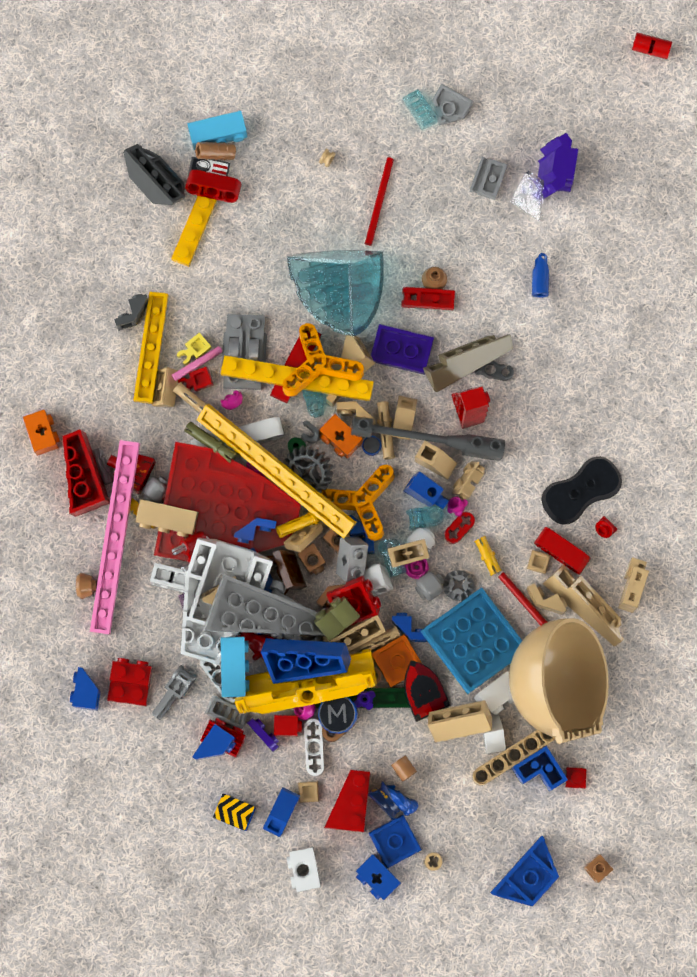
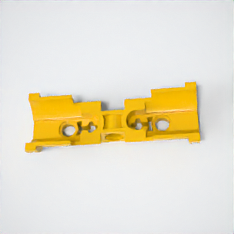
(269, 697)

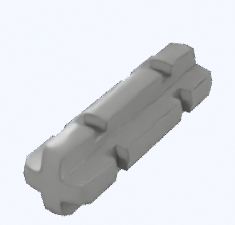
(102, 466)

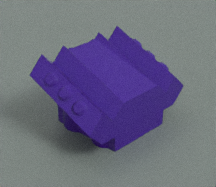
(557, 165)

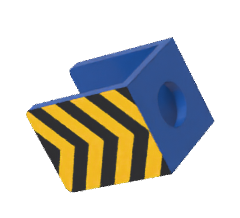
(234, 812)

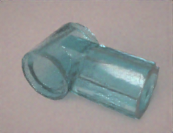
(383, 551)

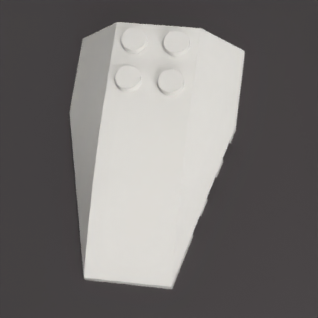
(207, 566)

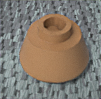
(434, 278)
(85, 585)

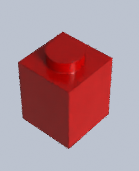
(287, 726)

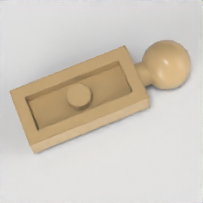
(302, 538)

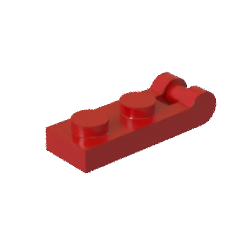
(428, 298)

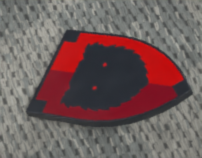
(423, 691)

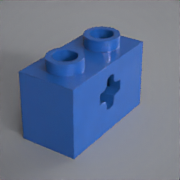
(388, 884)

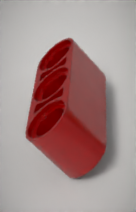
(213, 186)
(562, 550)

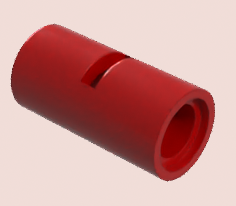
(652, 45)

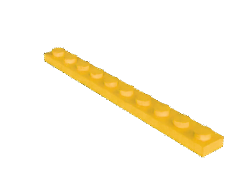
(276, 471)

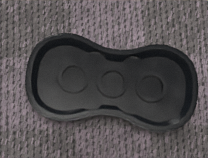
(569, 498)

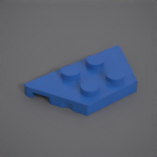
(529, 876)

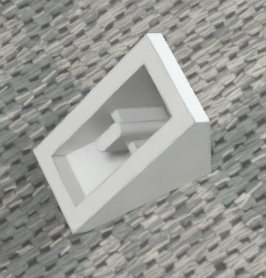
(495, 739)

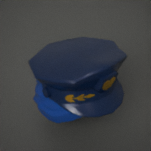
(392, 801)

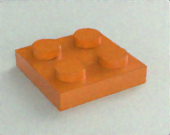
(394, 659)

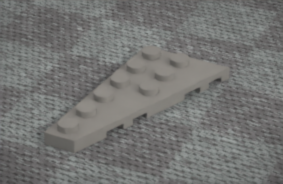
(254, 610)

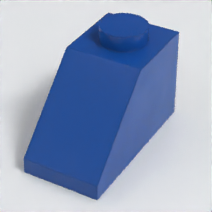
(215, 744)

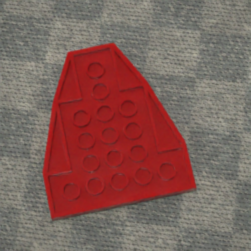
(226, 500)

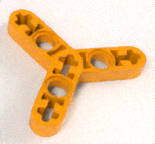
(325, 367)
(367, 506)

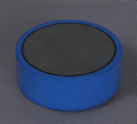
(371, 446)

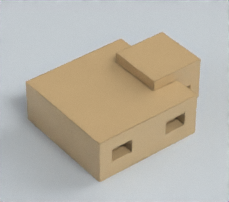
(636, 579)

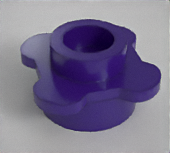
(366, 704)

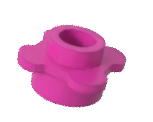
(456, 506)

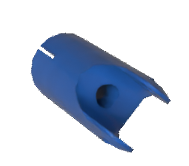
(540, 277)

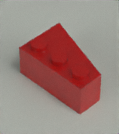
(351, 804)

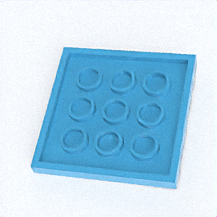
(473, 640)

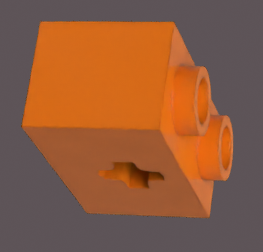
(334, 427)
(41, 443)

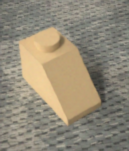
(356, 351)

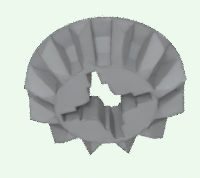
(457, 594)

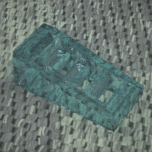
(424, 120)

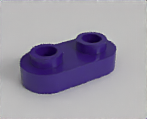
(270, 740)

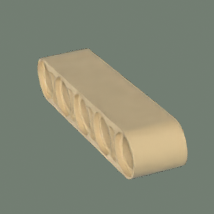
(507, 762)

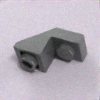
(138, 305)

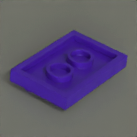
(401, 349)

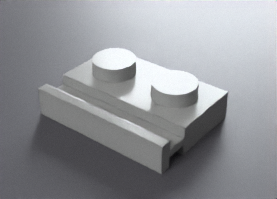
(488, 178)

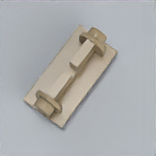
(471, 473)

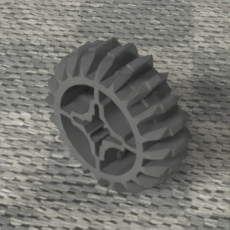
(301, 465)

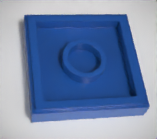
(395, 841)

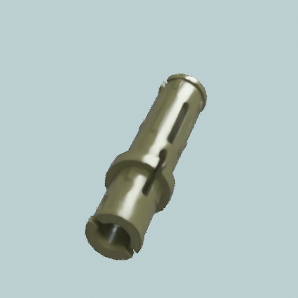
(210, 442)

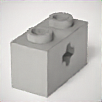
(351, 558)

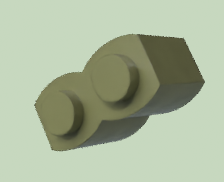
(336, 618)

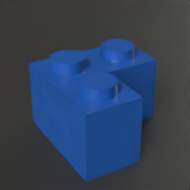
(541, 764)

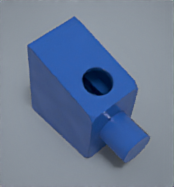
(418, 488)

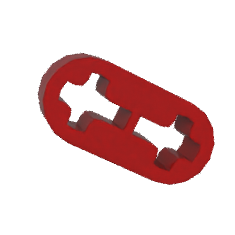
(462, 531)

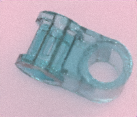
(314, 398)
(423, 517)

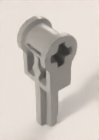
(176, 688)

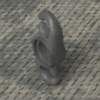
(498, 373)

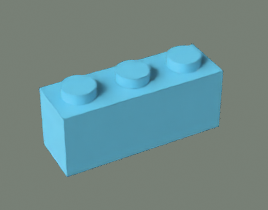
(218, 129)
(234, 666)

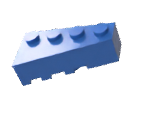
(304, 659)

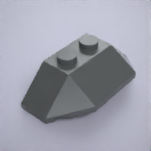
(153, 176)

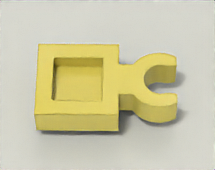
(195, 347)

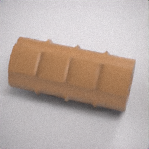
(216, 151)

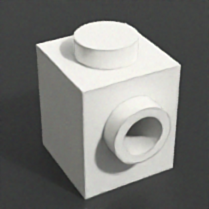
(379, 578)

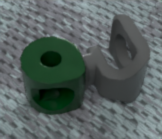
(298, 442)

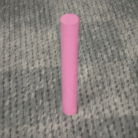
(197, 363)

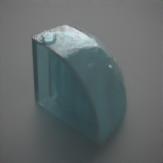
(339, 286)

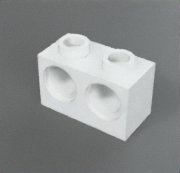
(168, 577)

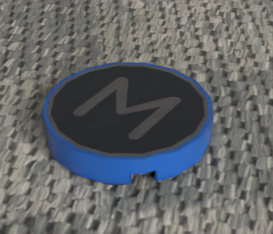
(338, 715)

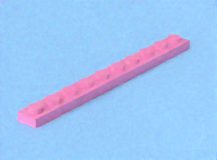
(115, 537)

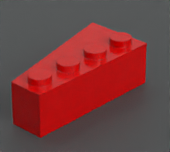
(471, 406)
(84, 480)

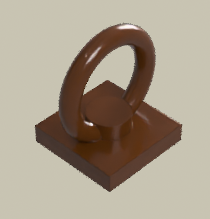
(288, 569)

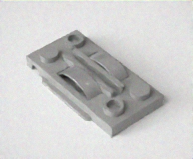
(244, 340)

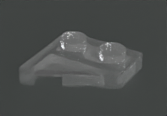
(529, 195)

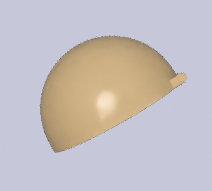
(561, 680)

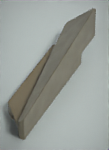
(466, 359)

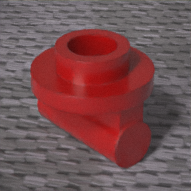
(605, 527)

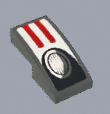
(210, 165)

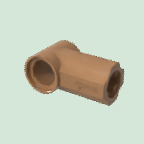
(403, 768)

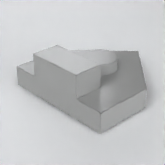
(450, 105)

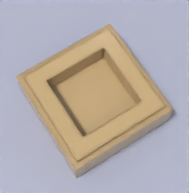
(538, 562)
(308, 792)

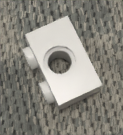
(306, 857)

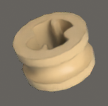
(327, 157)
(439, 863)

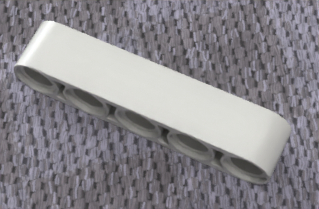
(260, 431)

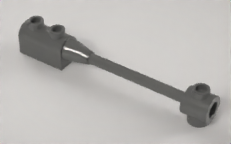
(469, 444)

